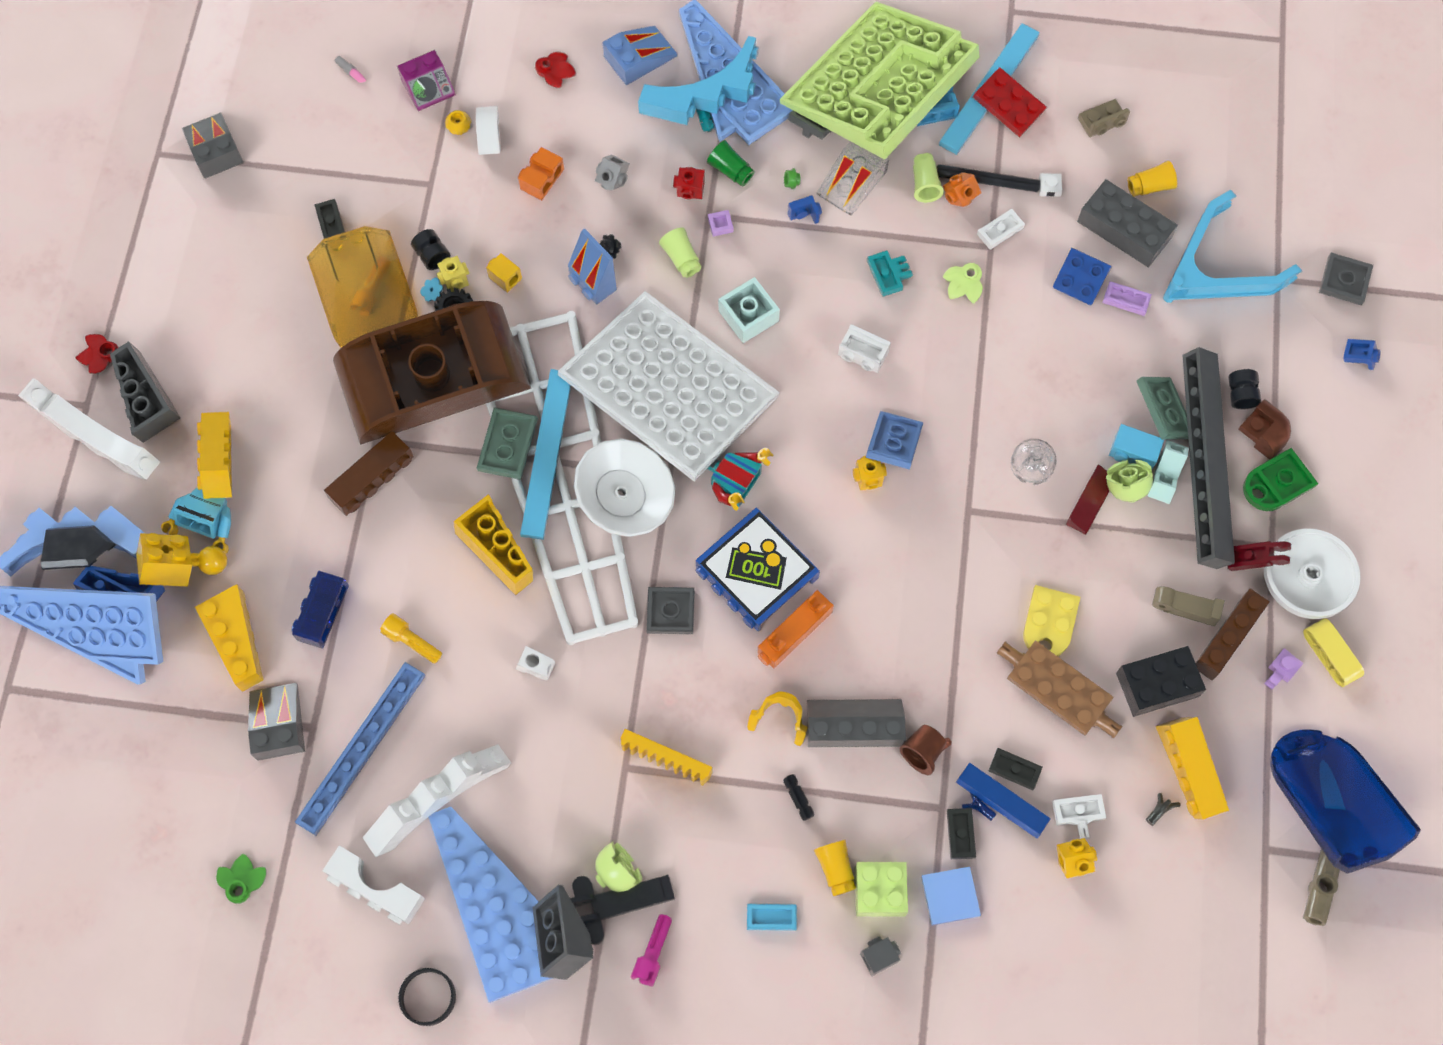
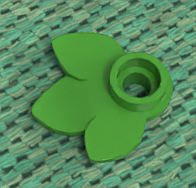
(240, 875)

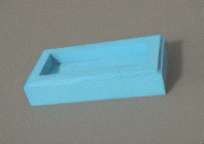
(772, 917)

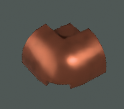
(1267, 428)

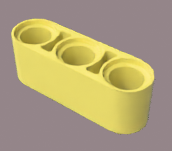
(1333, 652)

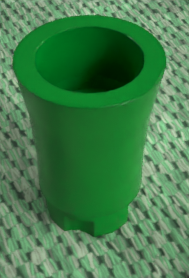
(730, 163)

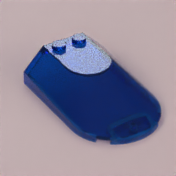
(1341, 800)

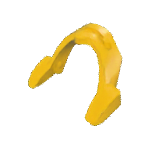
(785, 699)

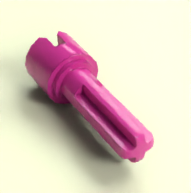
(646, 966)

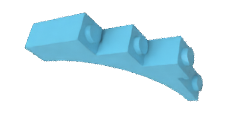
(680, 102)

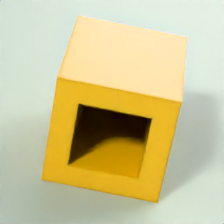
(503, 272)

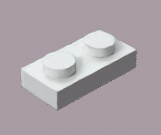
(1000, 229)

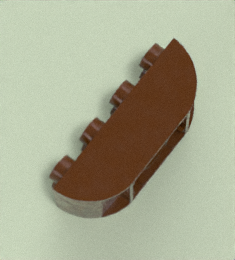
(429, 368)

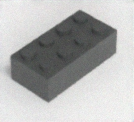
(1127, 223)

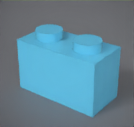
(1135, 445)

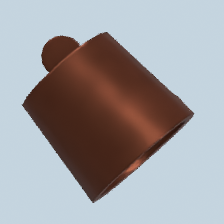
(924, 748)

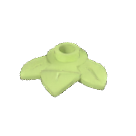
(962, 283)

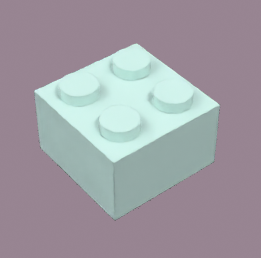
(748, 310)

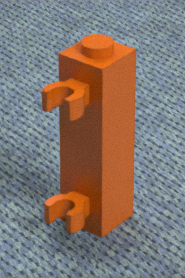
(794, 629)

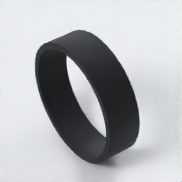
(402, 990)

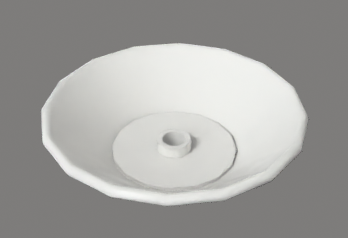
(634, 471)

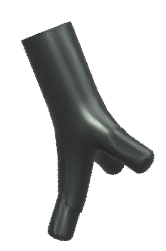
(1160, 809)

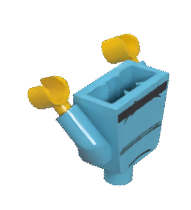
(200, 515)

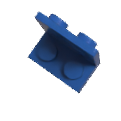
(1081, 276)

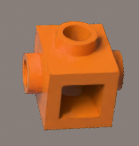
(961, 189)

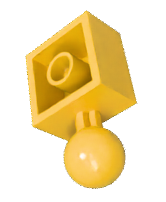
(168, 560)

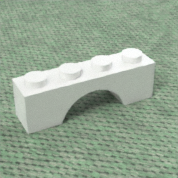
(398, 901)

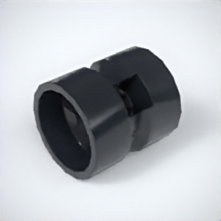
(429, 248)
(1244, 389)

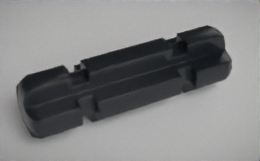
(798, 797)

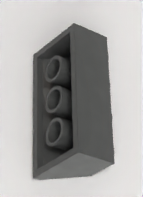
(856, 723)

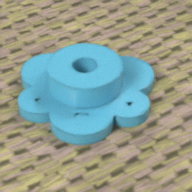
(431, 289)

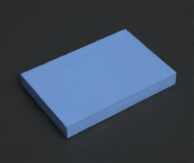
(894, 440)

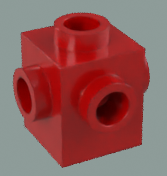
(689, 183)

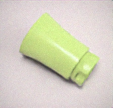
(926, 179)
(681, 252)

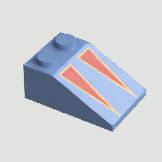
(637, 52)
(592, 268)

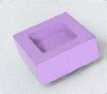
(720, 223)

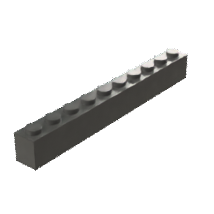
(1208, 459)

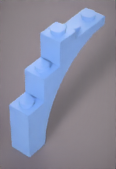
(30, 544)

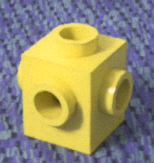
(453, 273)

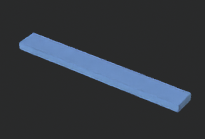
(360, 749)

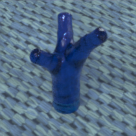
(981, 807)

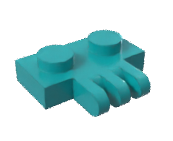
(889, 272)

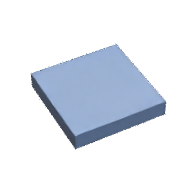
(950, 896)

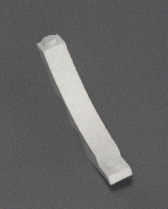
(78, 426)

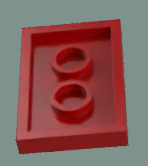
(1009, 102)

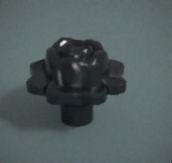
(611, 245)

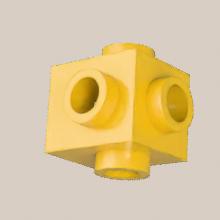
(869, 473)
(1076, 858)

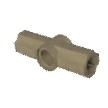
(1319, 901)

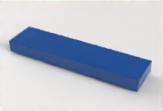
(1003, 800)

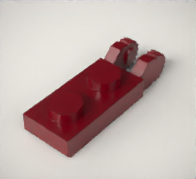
(1259, 555)

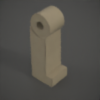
(1188, 605)

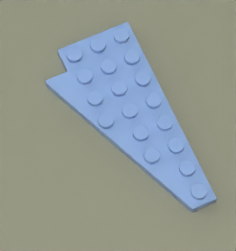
(712, 52)
(103, 626)
(491, 906)

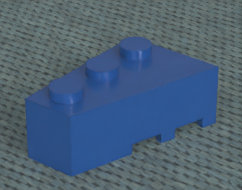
(110, 580)

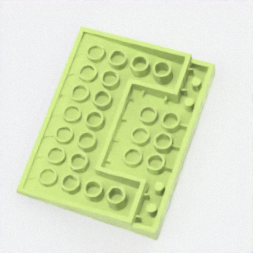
(882, 77)

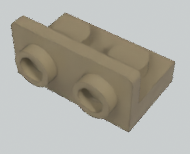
(1103, 117)

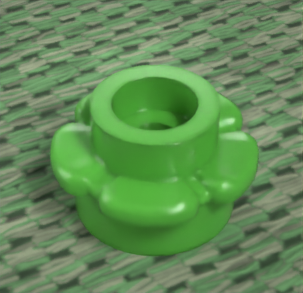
(791, 178)

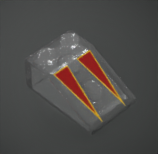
(852, 177)

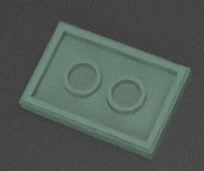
(1164, 407)
(507, 443)

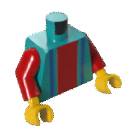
(736, 475)

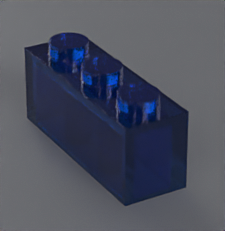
(319, 609)

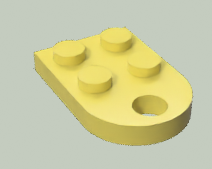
(1051, 618)

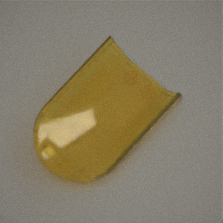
(361, 283)

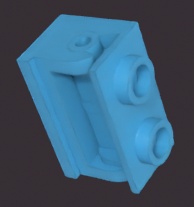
(944, 110)

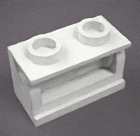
(864, 349)

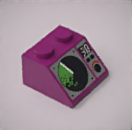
(426, 80)

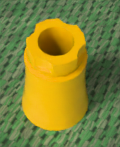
(1153, 180)
(836, 867)

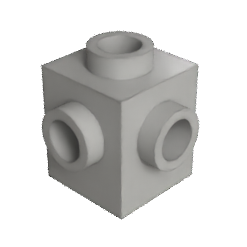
(612, 172)

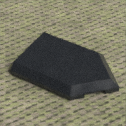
(73, 547)

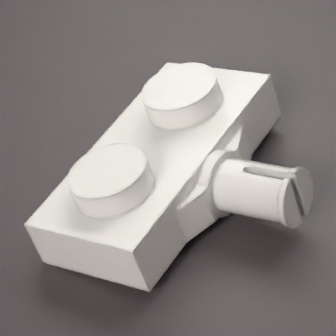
(1079, 812)

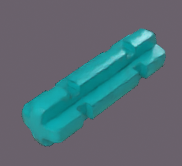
(704, 118)

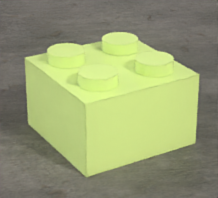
(881, 889)

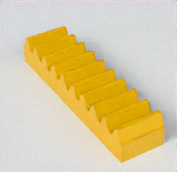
(665, 755)

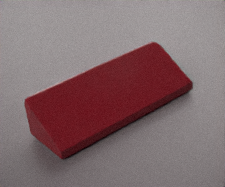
(1089, 501)

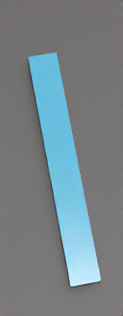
(973, 111)
(546, 457)

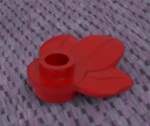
(556, 68)
(95, 355)

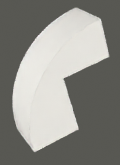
(487, 130)

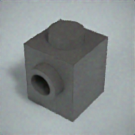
(880, 955)

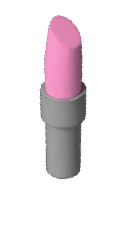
(349, 69)

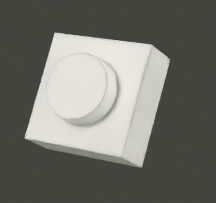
(1050, 185)

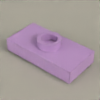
(1127, 298)

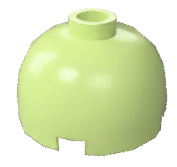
(1130, 481)
(615, 869)

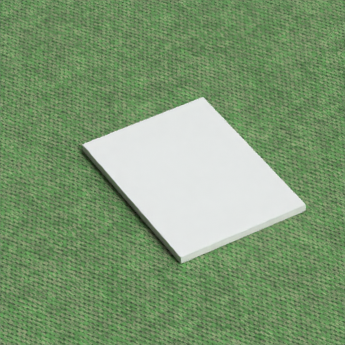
(669, 385)

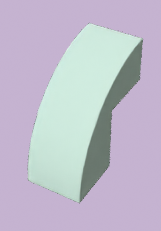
(1168, 471)

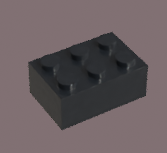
(1160, 681)

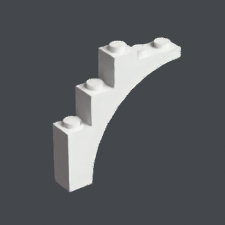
(431, 794)

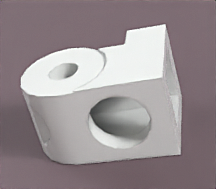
(535, 663)

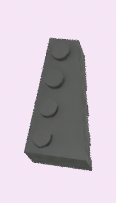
(143, 395)

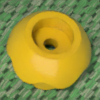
(460, 127)

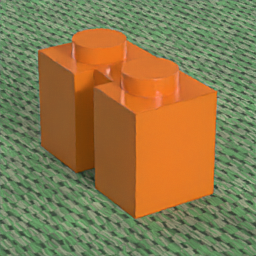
(541, 174)

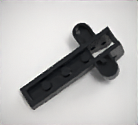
(618, 903)

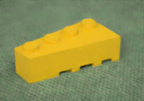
(230, 630)

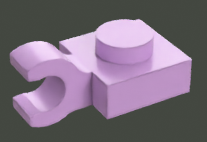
(1283, 667)

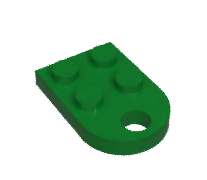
(1279, 480)

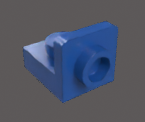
(803, 207)
(1362, 352)

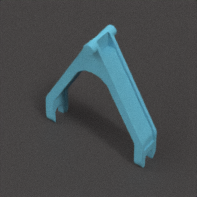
(1191, 283)

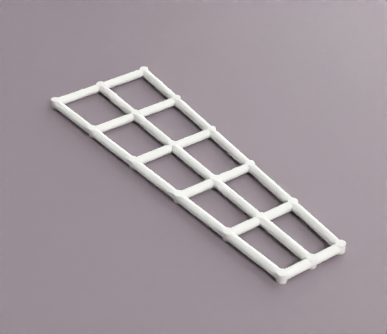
(569, 505)

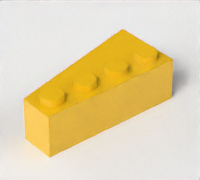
(215, 455)
(494, 544)
(1193, 766)

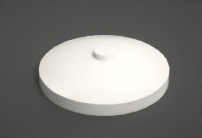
(1319, 577)

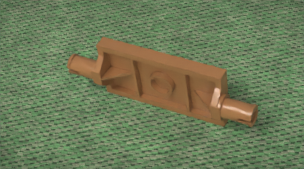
(1060, 688)

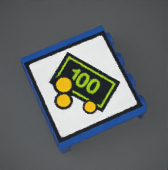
(755, 568)

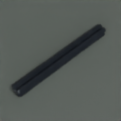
(991, 178)

